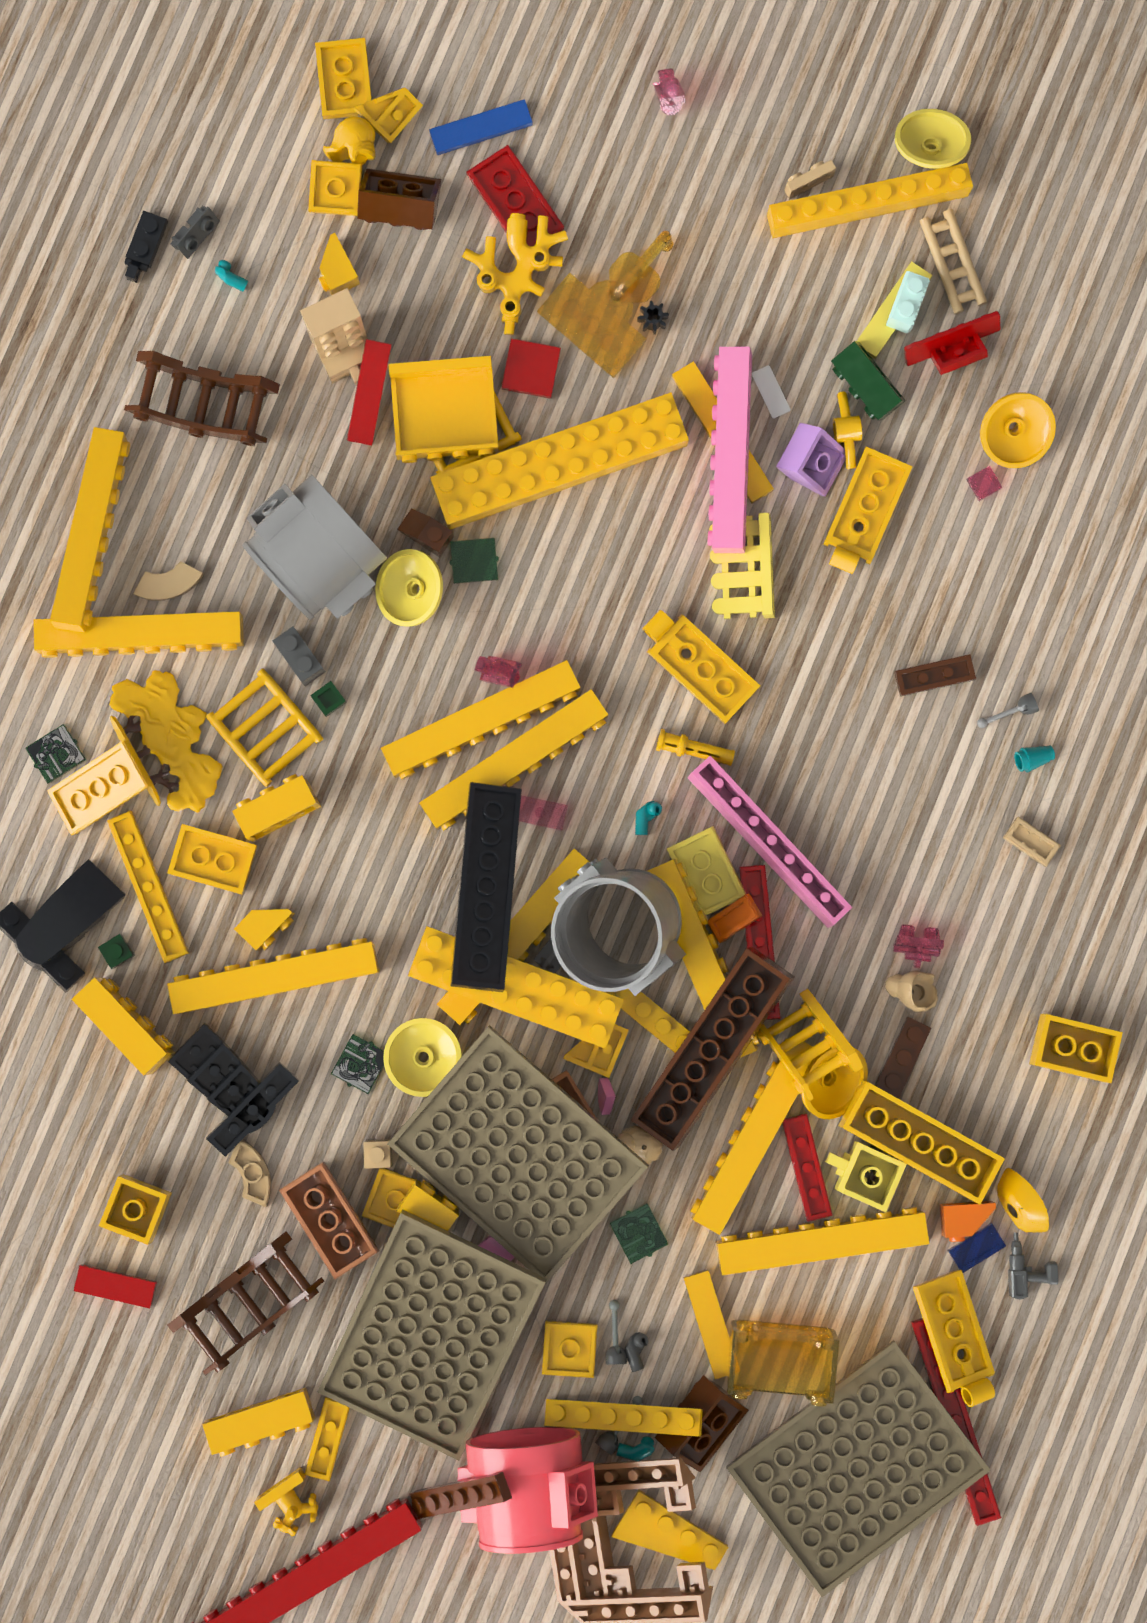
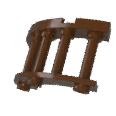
(208, 380)
(234, 1285)

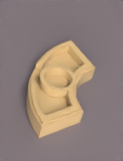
(169, 584)
(253, 1172)

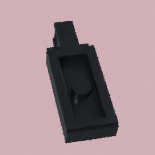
(144, 244)

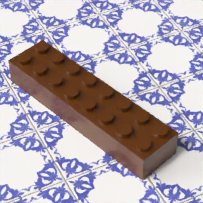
(712, 1048)

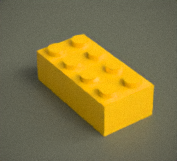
(123, 1025)

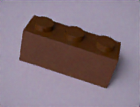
(398, 199)
(719, 1419)

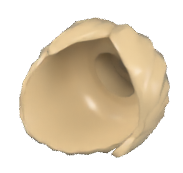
(903, 985)
(636, 1137)

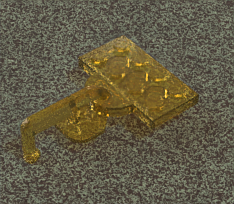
(595, 322)

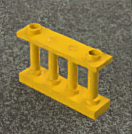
(822, 1023)

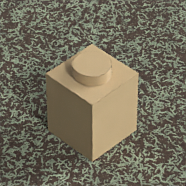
(377, 1154)

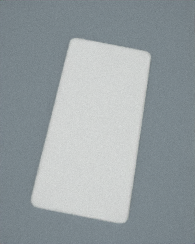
(771, 391)

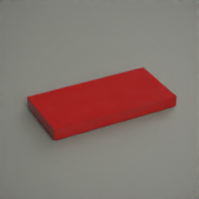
(511, 190)

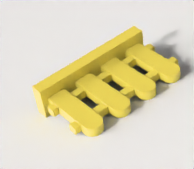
(748, 579)

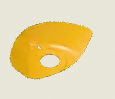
(1019, 1193)

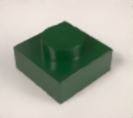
(328, 698)
(116, 951)

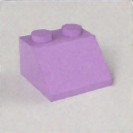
(812, 458)

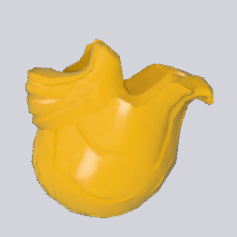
(352, 141)

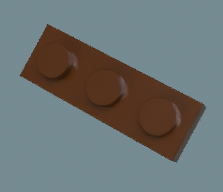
(935, 675)
(903, 1057)

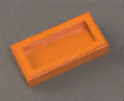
(734, 918)

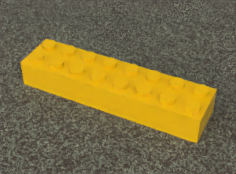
(528, 992)

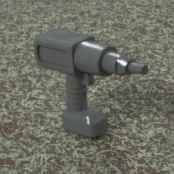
(1020, 1275)

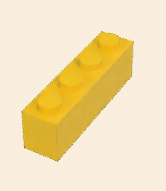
(259, 1421)

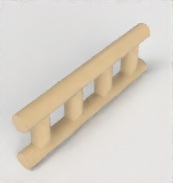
(948, 276)

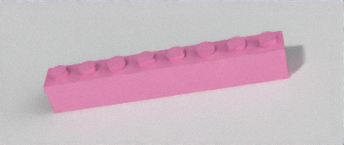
(731, 449)
(769, 842)

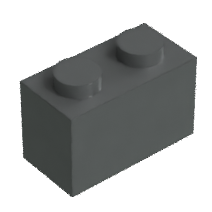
(298, 656)

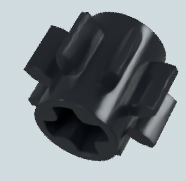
(653, 310)

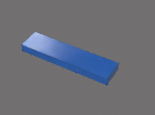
(481, 127)

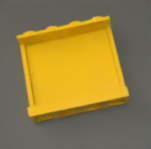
(444, 409)

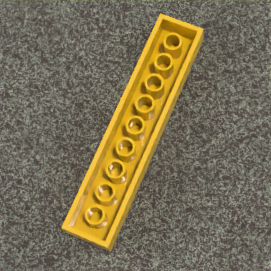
(559, 461)

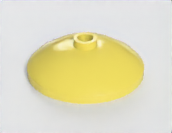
(932, 138)
(398, 586)
(403, 1053)

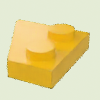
(390, 112)
(598, 1058)

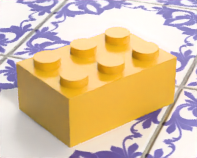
(276, 807)
(1075, 1048)

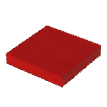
(531, 368)

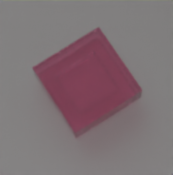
(984, 483)

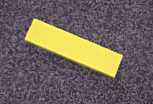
(876, 332)

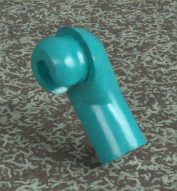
(228, 277)
(646, 814)
(638, 1452)

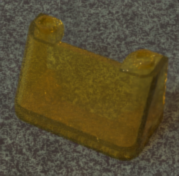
(782, 1360)

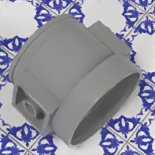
(313, 549)
(577, 948)

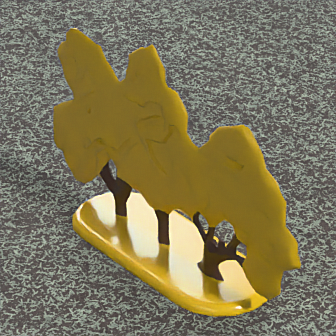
(168, 735)

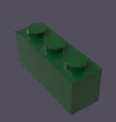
(867, 381)

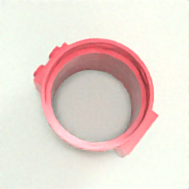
(547, 1485)

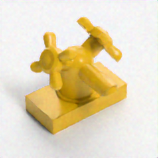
(288, 1501)

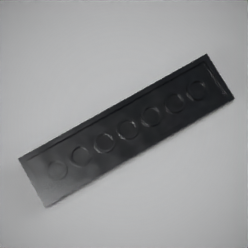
(486, 887)

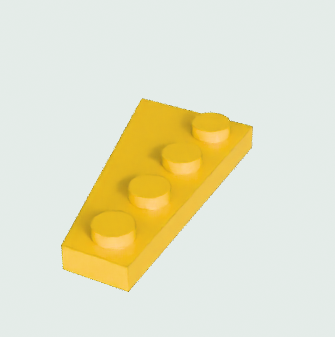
(654, 1528)

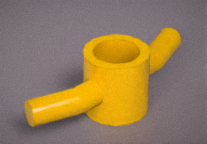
(847, 429)

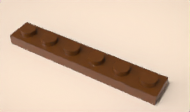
(460, 1495)

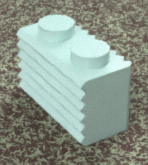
(908, 302)

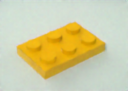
(342, 76)
(212, 859)

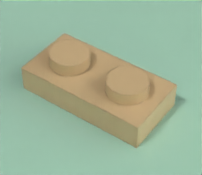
(802, 182)

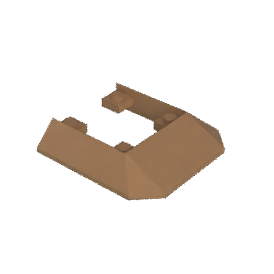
(605, 1593)

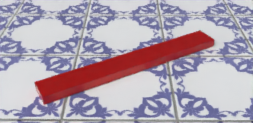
(980, 1494)

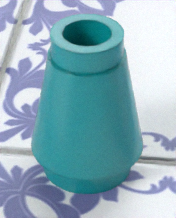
(1033, 757)

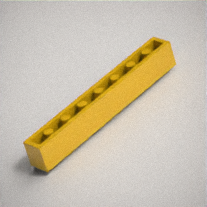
(869, 200)
(89, 530)
(142, 633)
(481, 719)
(517, 757)
(525, 930)
(701, 958)
(274, 977)
(748, 1145)
(822, 1242)

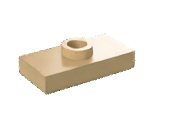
(1031, 841)

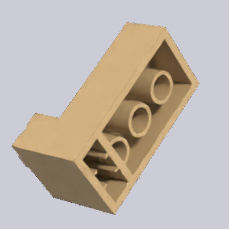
(337, 334)

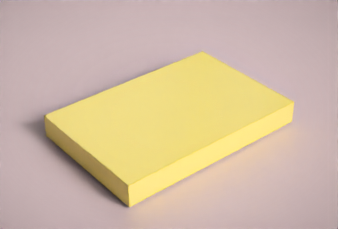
(708, 870)

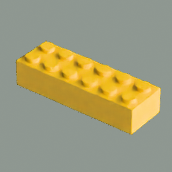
(921, 1142)

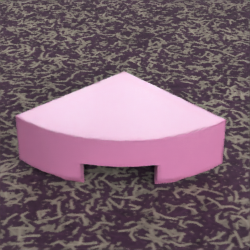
(605, 1096)

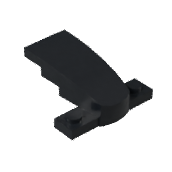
(61, 923)
(230, 1086)

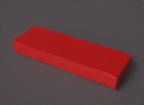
(115, 1286)

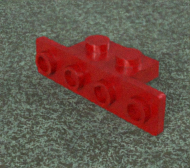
(956, 345)

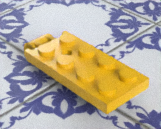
(867, 501)
(707, 672)
(952, 1327)

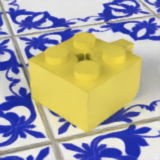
(852, 1170)

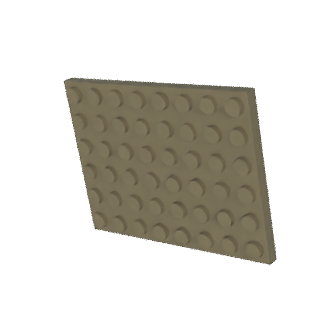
(517, 1154)
(431, 1334)
(858, 1471)

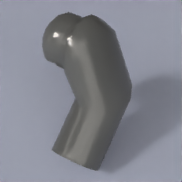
(634, 1348)

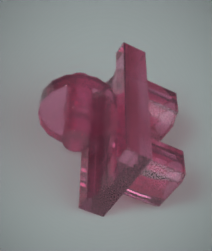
(669, 92)
(498, 671)
(918, 948)

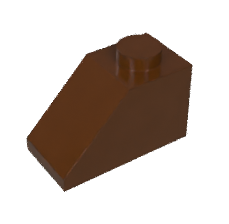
(426, 532)

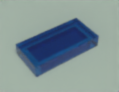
(976, 1248)

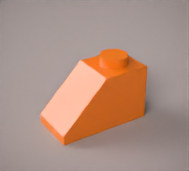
(964, 1218)

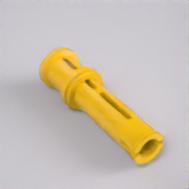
(682, 745)

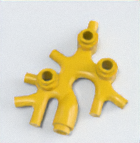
(520, 279)

